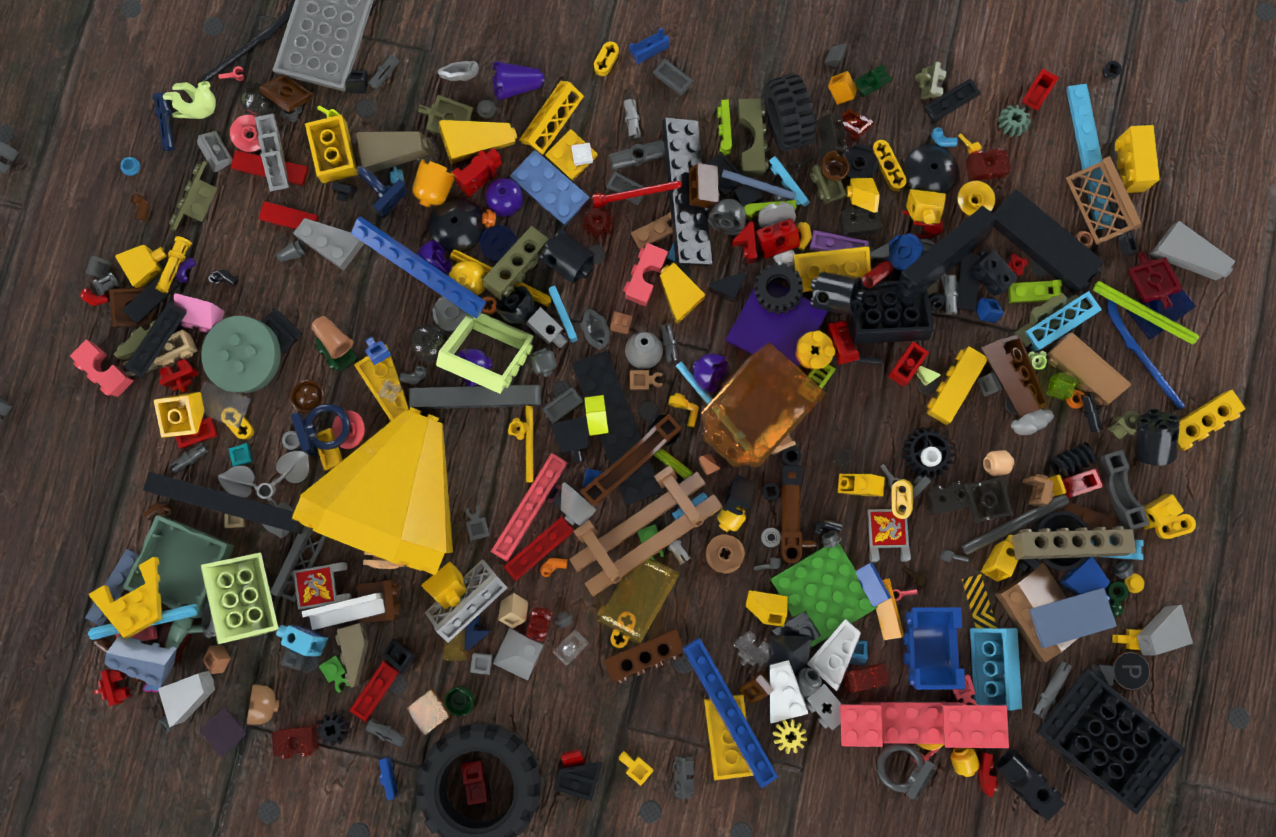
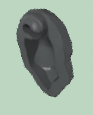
(595, 329)

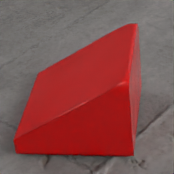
(572, 758)

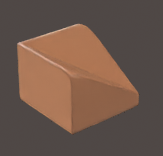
(708, 464)
(216, 659)

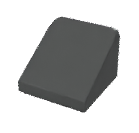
(835, 55)

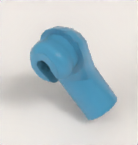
(941, 140)

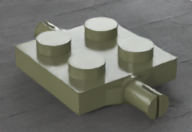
(444, 110)

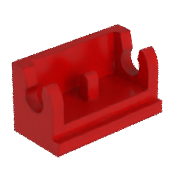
(842, 342)

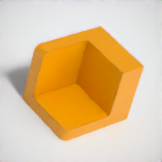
(842, 87)

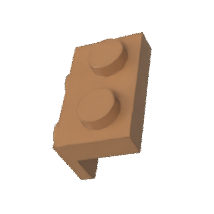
(1041, 490)

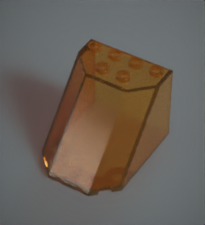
(759, 408)

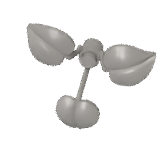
(239, 480)

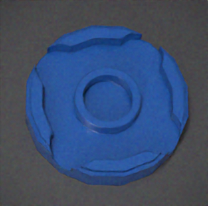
(904, 251)

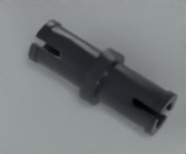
(1091, 412)

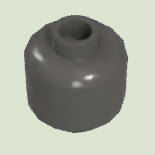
(543, 362)
(808, 681)

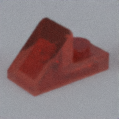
(856, 124)

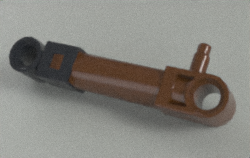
(791, 481)

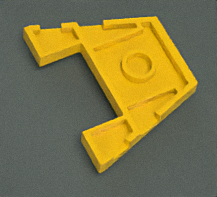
(136, 609)

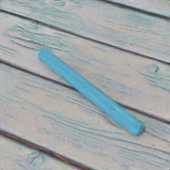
(167, 616)

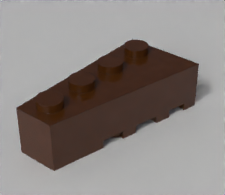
(1016, 374)

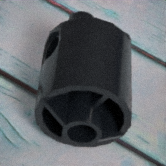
(568, 257)
(838, 293)
(1157, 437)

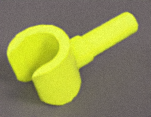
(330, 113)

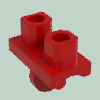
(180, 379)
(110, 688)

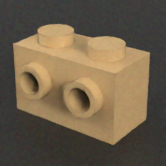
(177, 347)

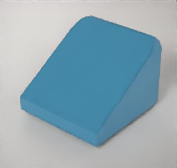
(860, 654)

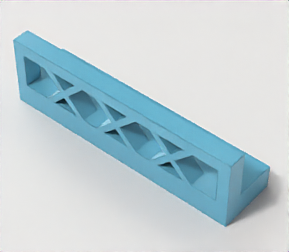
(1078, 319)

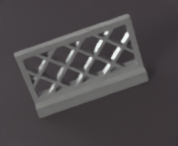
(474, 602)

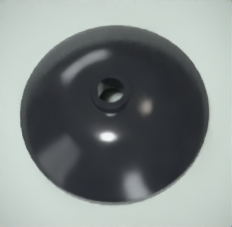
(922, 177)
(465, 232)
(1059, 520)

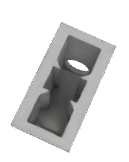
(541, 321)

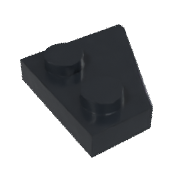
(579, 780)

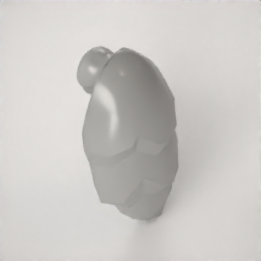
(459, 71)
(1032, 422)

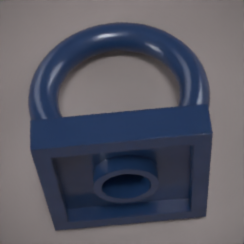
(387, 196)
(308, 435)

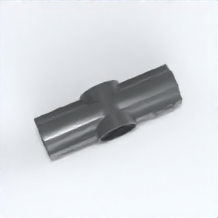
(626, 158)

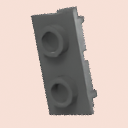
(682, 786)

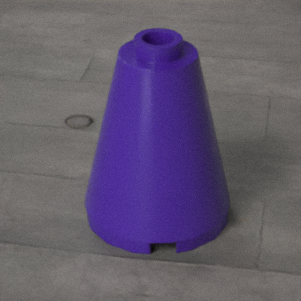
(515, 80)

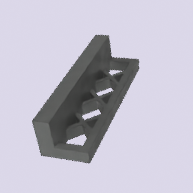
(292, 560)

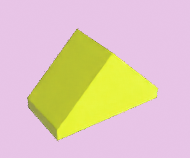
(596, 415)

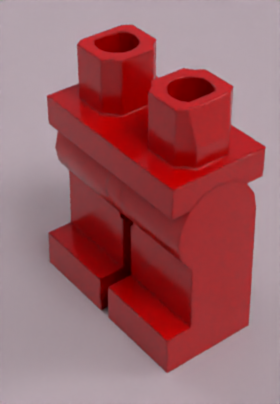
(478, 172)

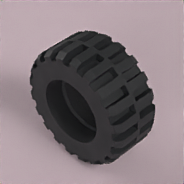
(789, 112)

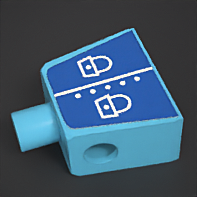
(302, 640)

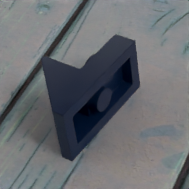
(472, 635)

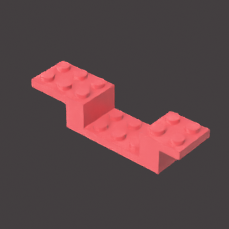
(924, 723)

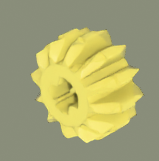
(785, 730)

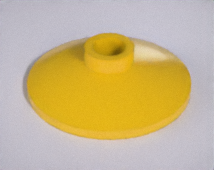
(975, 190)

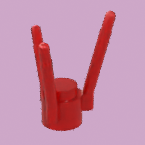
(931, 229)

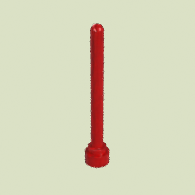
(602, 199)

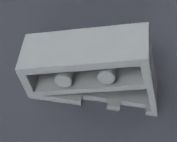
(330, 242)

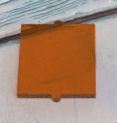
(428, 711)

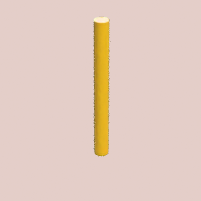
(529, 445)

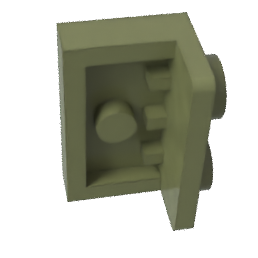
(827, 189)

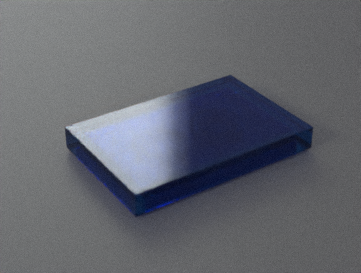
(1181, 305)

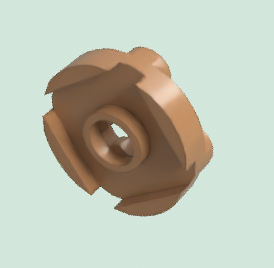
(734, 559)

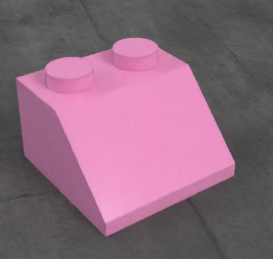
(198, 313)

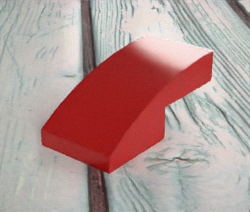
(474, 783)

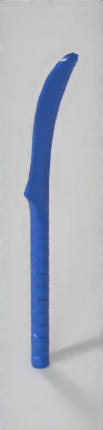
(1131, 344)

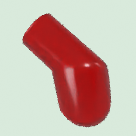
(92, 299)

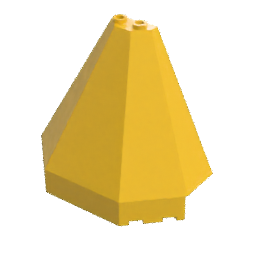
(388, 495)

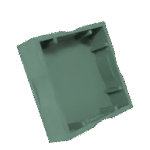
(180, 557)

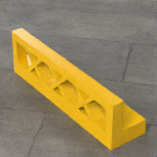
(546, 113)

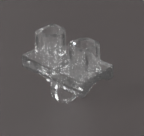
(750, 652)

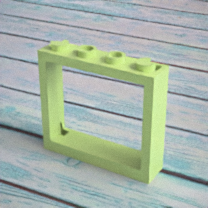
(478, 374)

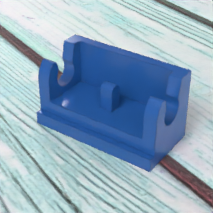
(649, 47)

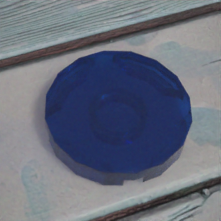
(496, 242)

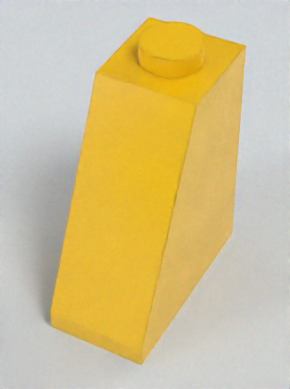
(680, 292)

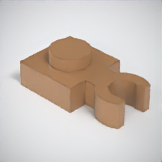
(641, 380)

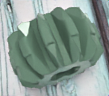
(1014, 120)

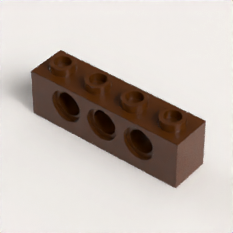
(614, 662)

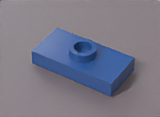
(387, 778)

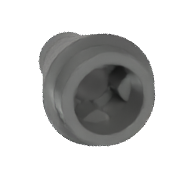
(292, 251)

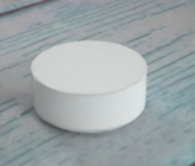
(931, 456)

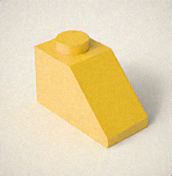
(863, 193)

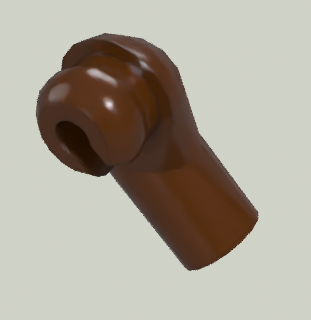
(158, 508)

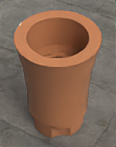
(331, 337)

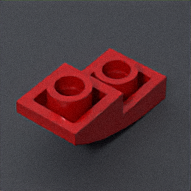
(987, 781)

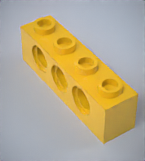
(1226, 402)

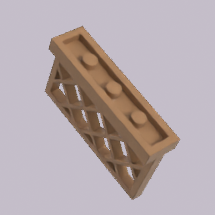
(1119, 193)

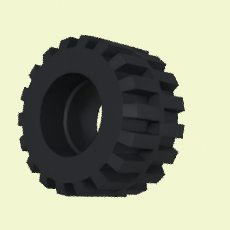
(774, 273)

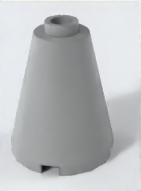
(644, 350)

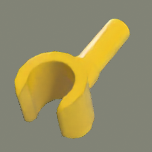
(970, 147)

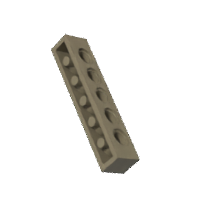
(1122, 543)

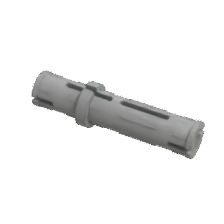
(1052, 690)

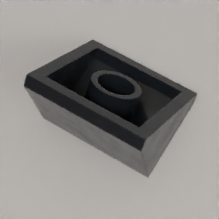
(790, 648)

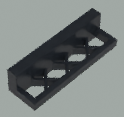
(155, 340)

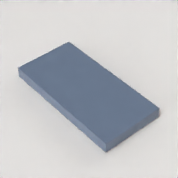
(1072, 617)

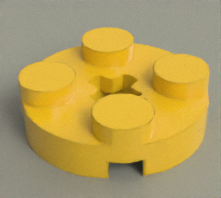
(804, 349)

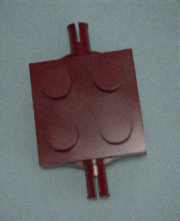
(1154, 280)

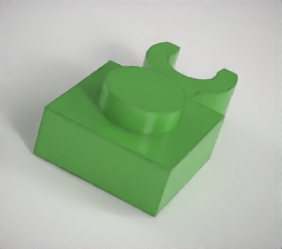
(647, 533)
(333, 671)

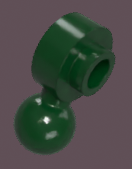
(1115, 605)

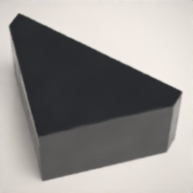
(728, 287)
(400, 656)

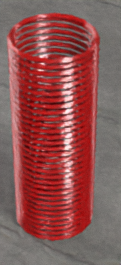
(877, 274)

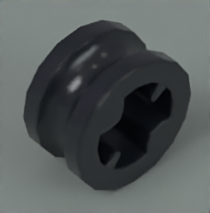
(1113, 64)
(765, 492)

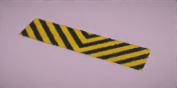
(979, 602)

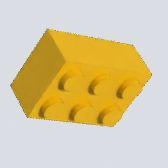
(331, 149)
(1137, 158)

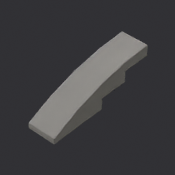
(272, 152)

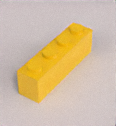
(957, 385)

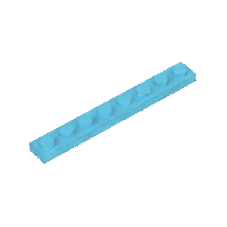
(1088, 146)

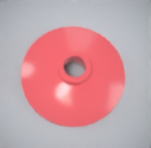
(239, 131)
(356, 430)

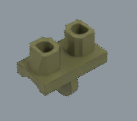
(928, 81)
(1124, 424)

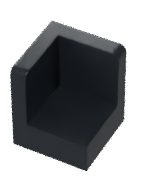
(748, 195)

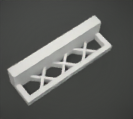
(346, 611)

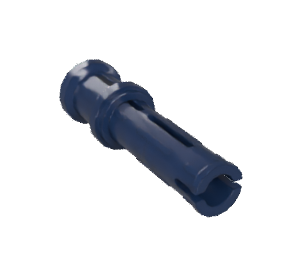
(163, 113)

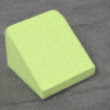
(926, 375)

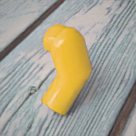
(806, 235)

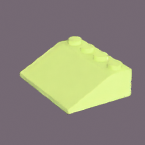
(239, 598)

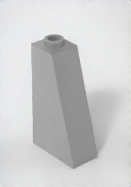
(1192, 252)

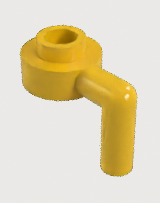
(679, 401)

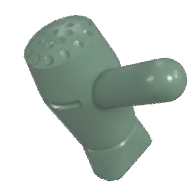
(179, 630)

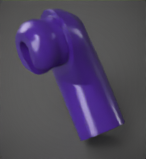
(183, 268)

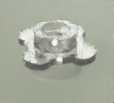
(387, 385)

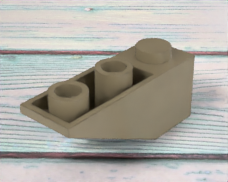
(354, 647)

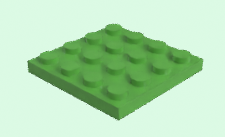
(825, 588)

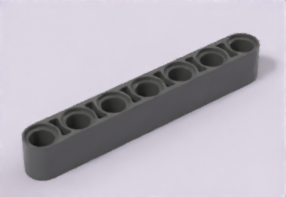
(474, 397)

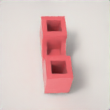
(650, 259)
(89, 358)

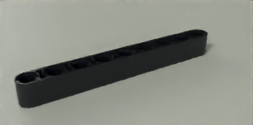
(222, 502)

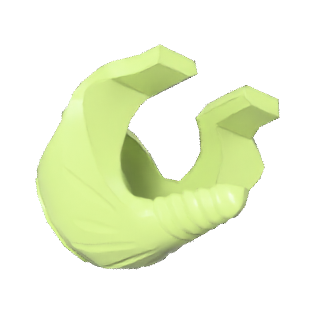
(202, 105)

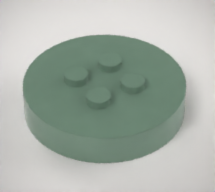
(241, 354)

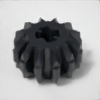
(337, 736)

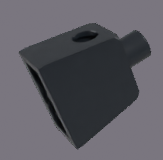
(572, 437)

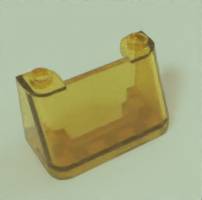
(638, 599)

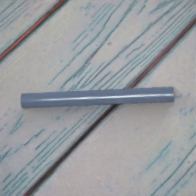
(758, 184)

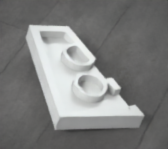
(836, 654)
(786, 696)

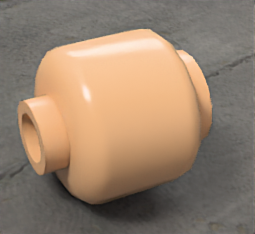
(998, 463)

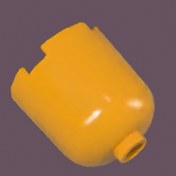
(432, 184)

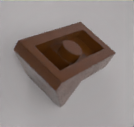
(756, 687)

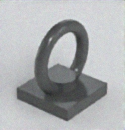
(919, 778)

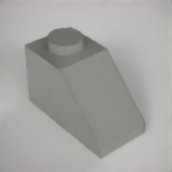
(575, 506)

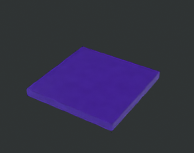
(758, 327)

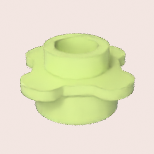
(1041, 356)

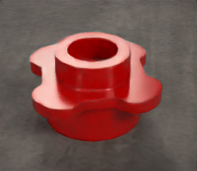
(1018, 270)

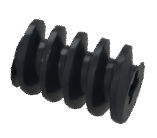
(1073, 458)

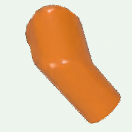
(551, 564)

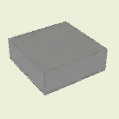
(481, 663)

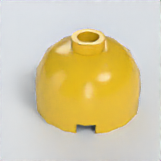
(469, 275)

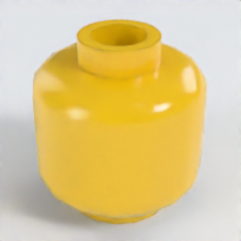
(731, 521)
(965, 761)

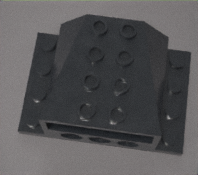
(1110, 741)

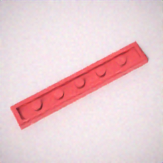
(529, 507)

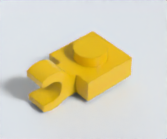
(1130, 639)
(638, 769)

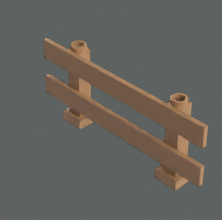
(598, 548)

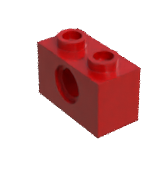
(778, 238)
(908, 364)

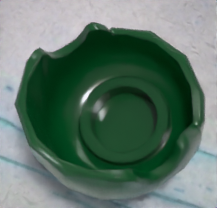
(459, 701)

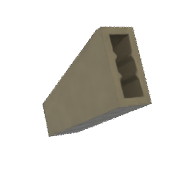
(391, 149)

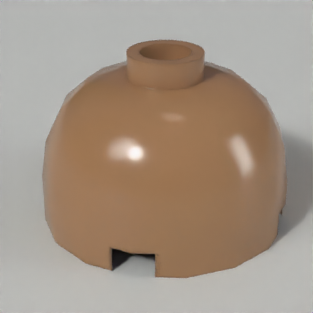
(262, 705)

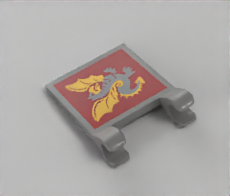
(887, 532)
(317, 586)

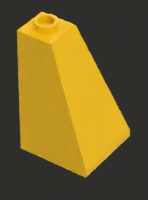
(468, 138)

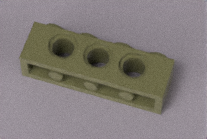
(499, 287)

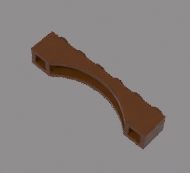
(631, 461)

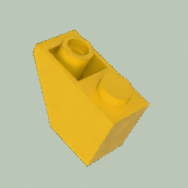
(861, 484)
(768, 607)

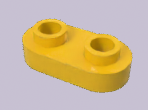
(902, 498)
(1174, 527)

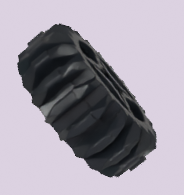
(944, 448)

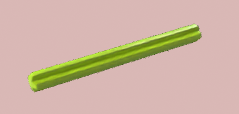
(1145, 312)

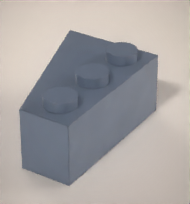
(141, 660)

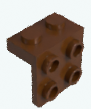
(390, 591)

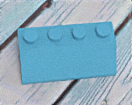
(996, 667)

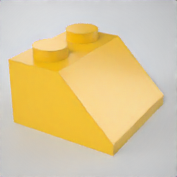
(179, 414)

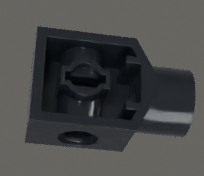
(1029, 785)

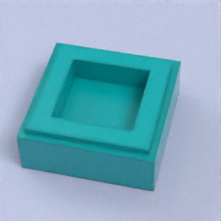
(240, 455)

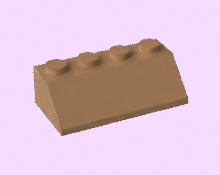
(1093, 373)

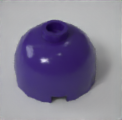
(504, 197)
(434, 254)
(477, 357)
(709, 370)

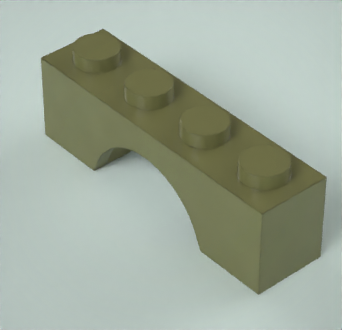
(750, 115)

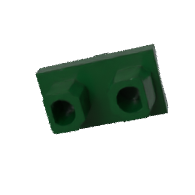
(872, 81)

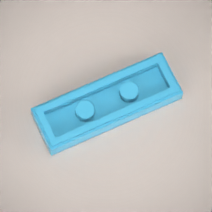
(563, 314)

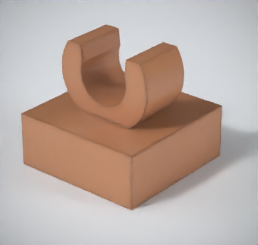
(621, 323)

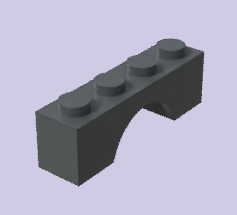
(1115, 475)

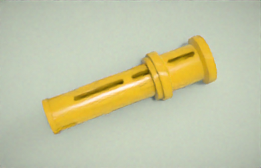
(175, 256)

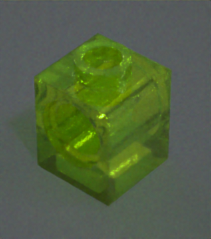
(1061, 386)

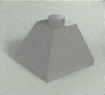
(518, 654)

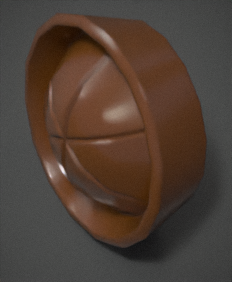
(306, 396)

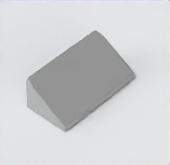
(214, 150)

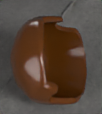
(834, 166)

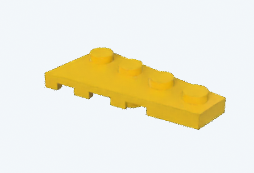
(374, 378)

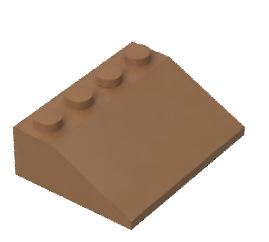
(1027, 592)

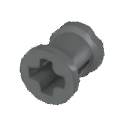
(105, 283)

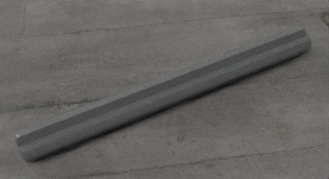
(1014, 524)

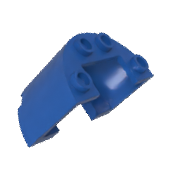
(933, 648)

